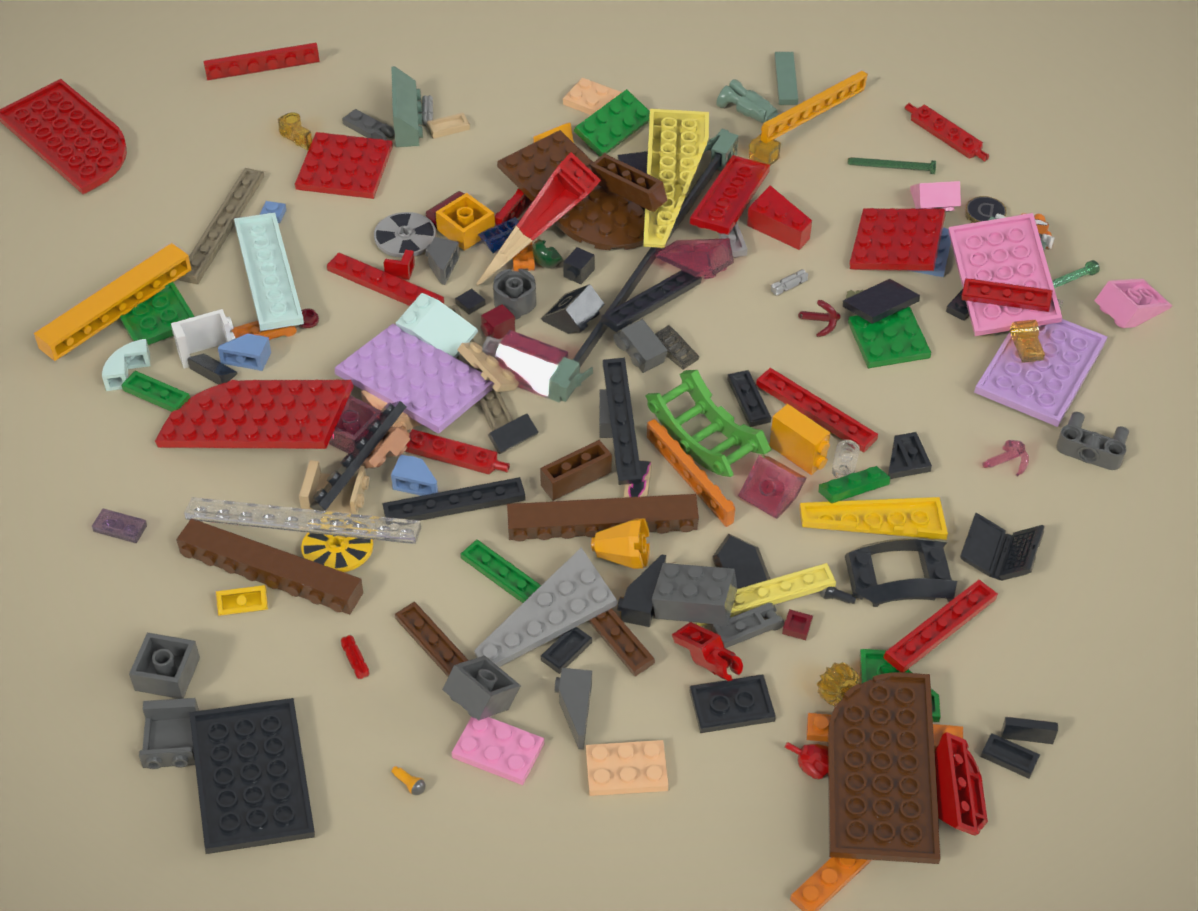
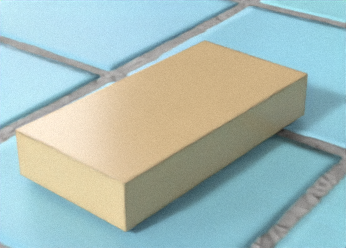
(448, 125)

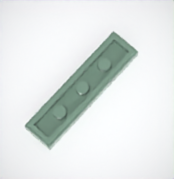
(786, 78)

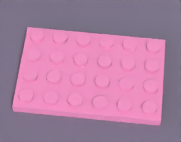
(1006, 253)

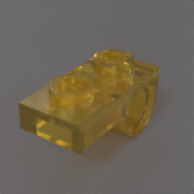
(291, 128)
(1026, 340)

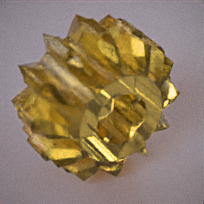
(837, 682)

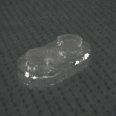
(845, 458)

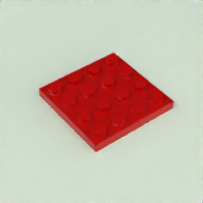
(344, 165)
(898, 239)

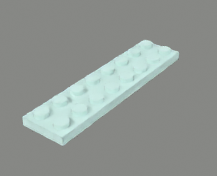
(268, 272)

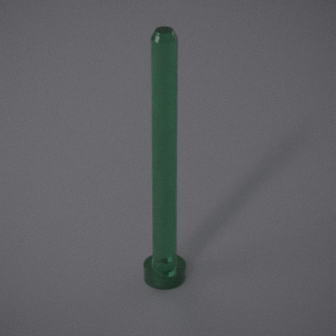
(893, 164)
(1090, 268)

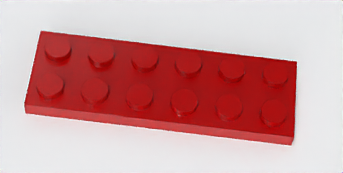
(729, 195)

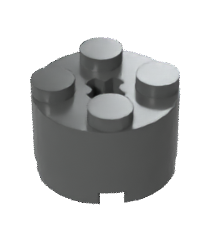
(515, 291)

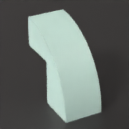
(127, 357)

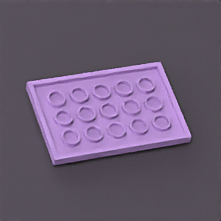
(417, 374)
(1045, 386)

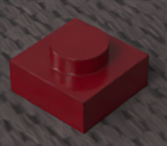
(797, 624)

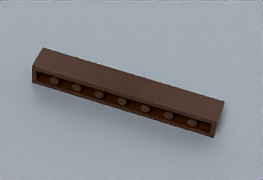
(590, 516)
(270, 566)

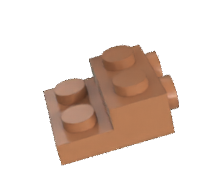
(391, 445)

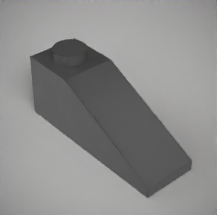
(574, 698)

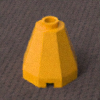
(624, 544)

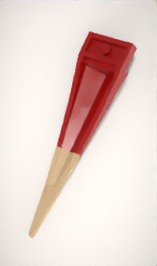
(560, 194)

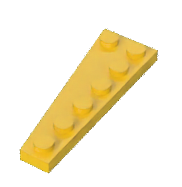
(885, 516)

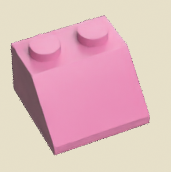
(936, 195)

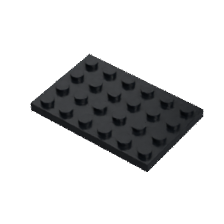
(250, 776)

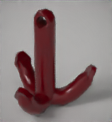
(831, 317)

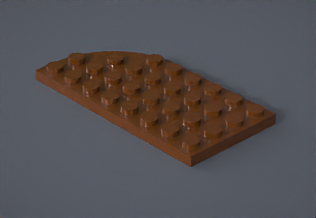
(599, 218)
(884, 772)

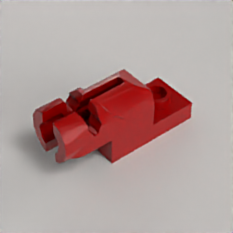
(708, 650)

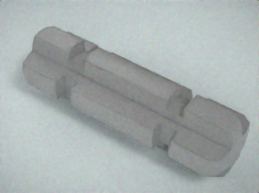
(427, 109)
(789, 282)

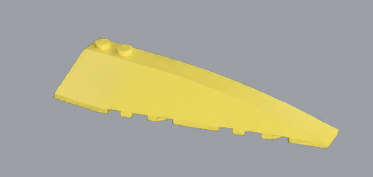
(674, 153)

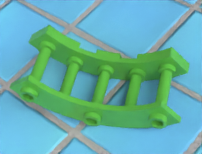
(746, 437)

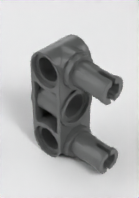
(1092, 446)

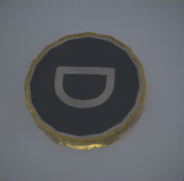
(982, 208)

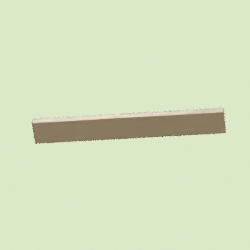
(222, 224)
(492, 403)

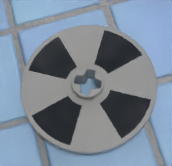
(404, 232)

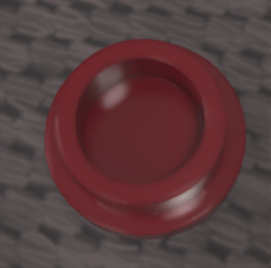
(310, 318)

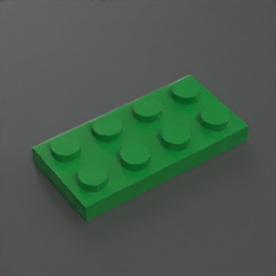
(613, 123)

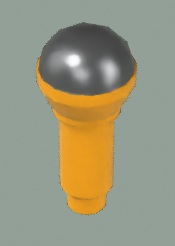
(414, 784)

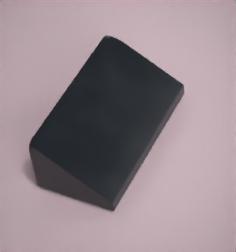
(211, 368)

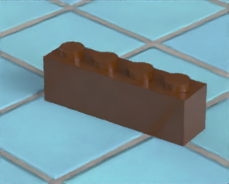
(629, 182)

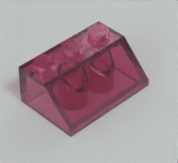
(529, 361)

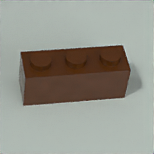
(576, 470)

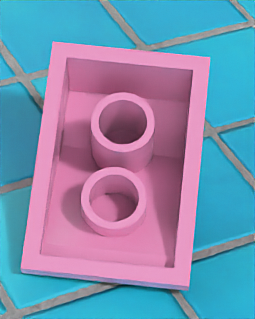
(1131, 302)

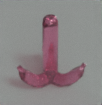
(1014, 449)

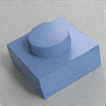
(274, 207)

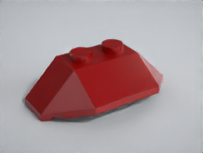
(959, 786)

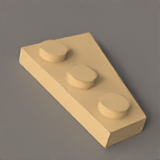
(502, 378)

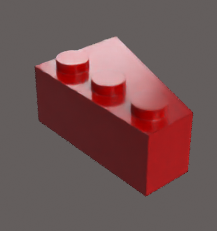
(779, 219)

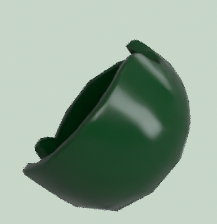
(545, 256)

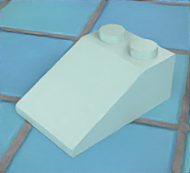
(436, 325)

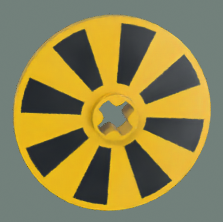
(347, 557)

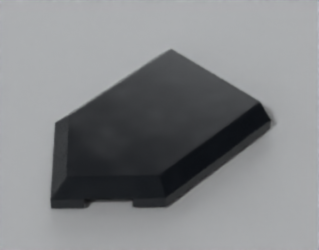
(742, 557)

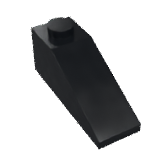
(637, 603)

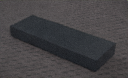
(749, 398)

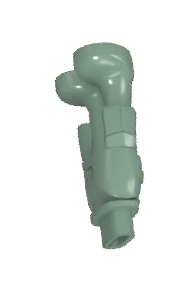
(746, 101)

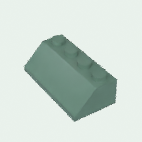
(406, 109)

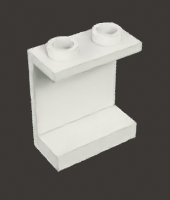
(201, 333)

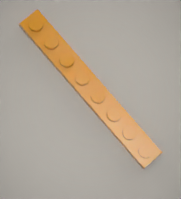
(813, 107)

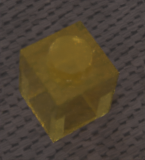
(764, 152)

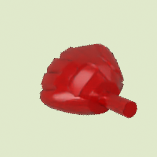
(811, 759)

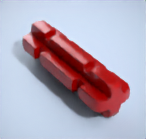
(355, 657)

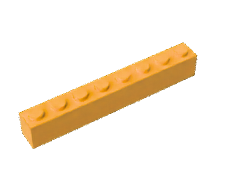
(112, 302)

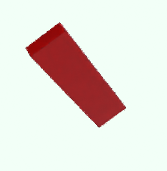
(1007, 295)

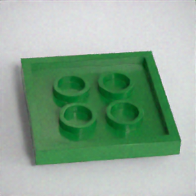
(154, 316)
(890, 340)

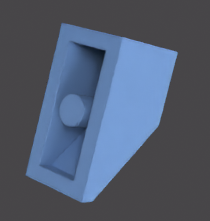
(246, 351)
(413, 476)

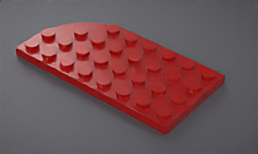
(68, 134)
(258, 415)

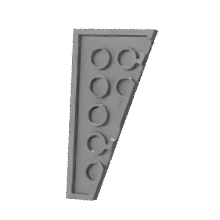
(560, 604)

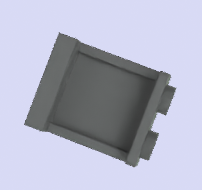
(168, 733)

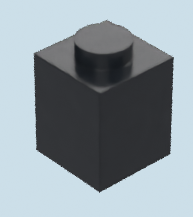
(578, 265)

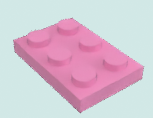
(498, 748)

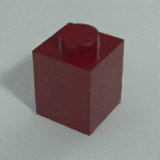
(497, 322)

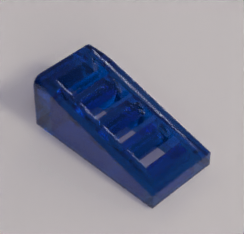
(497, 235)

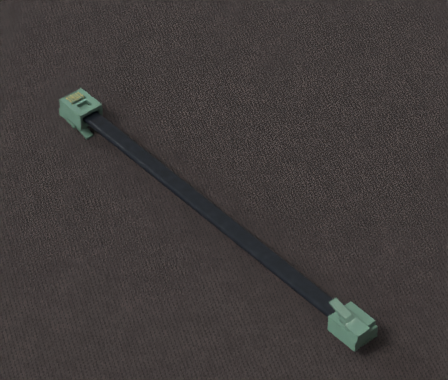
(567, 373)

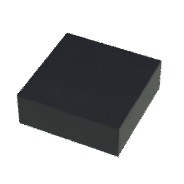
(470, 301)

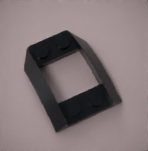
(936, 580)

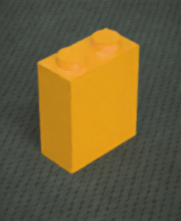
(799, 439)

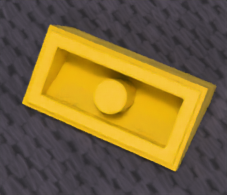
(242, 600)

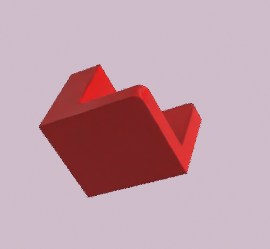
(401, 269)

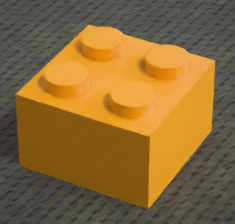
(464, 220)

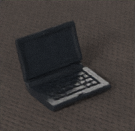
(999, 553)

